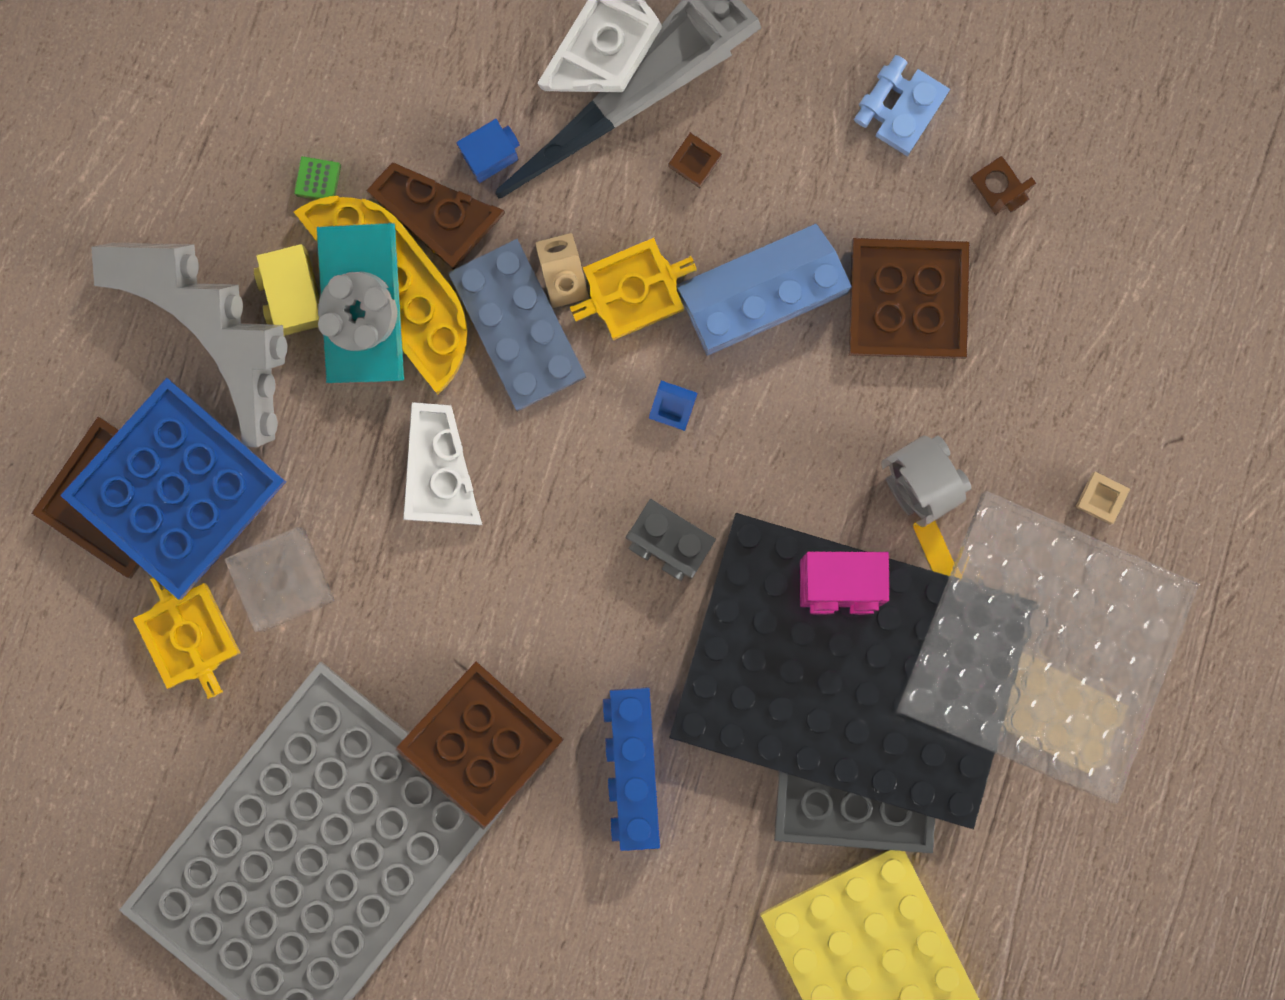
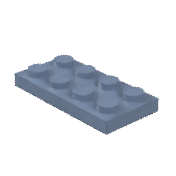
(517, 325)

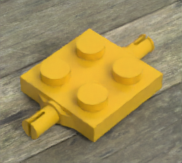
(633, 289)
(187, 637)

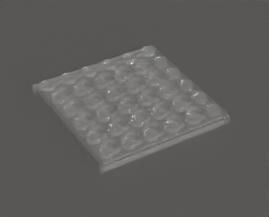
(1048, 647)

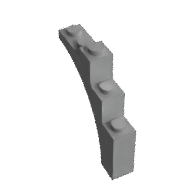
(211, 312)

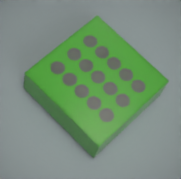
(317, 178)

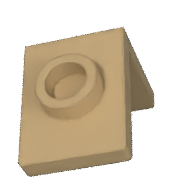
(562, 271)

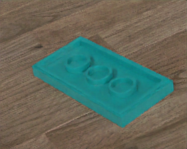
(369, 250)

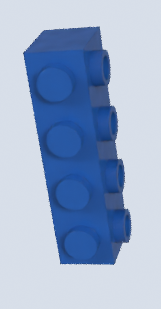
(634, 769)

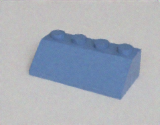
(763, 288)

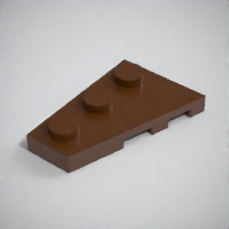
(437, 215)

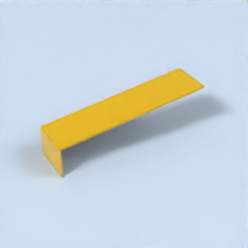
(934, 548)

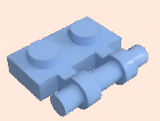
(912, 111)

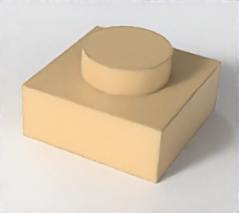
(1102, 498)

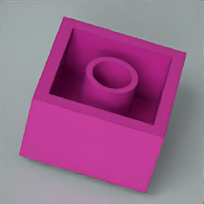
(844, 580)

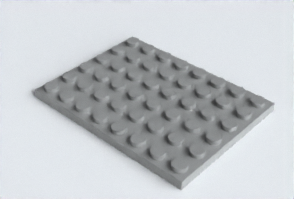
(306, 855)

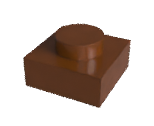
(695, 160)

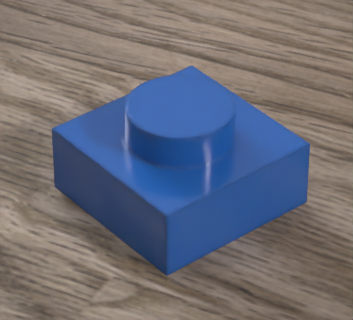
(673, 405)

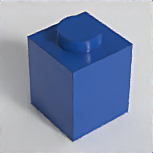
(489, 149)

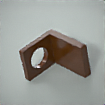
(1012, 197)

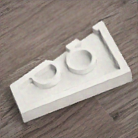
(436, 469)

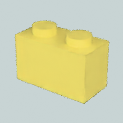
(289, 289)

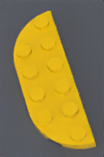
(429, 308)

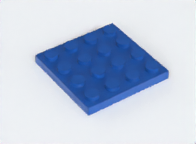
(173, 489)

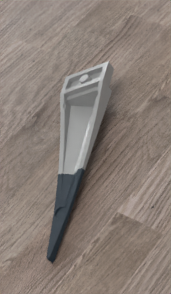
(690, 43)

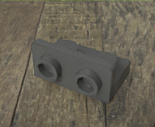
(670, 540)

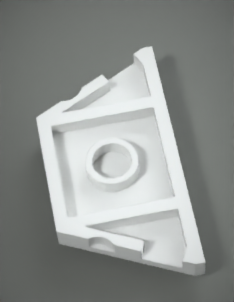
(602, 47)

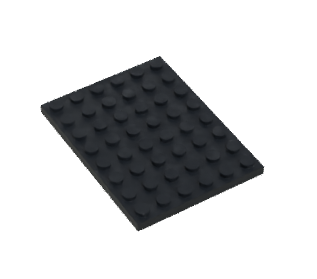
(823, 688)

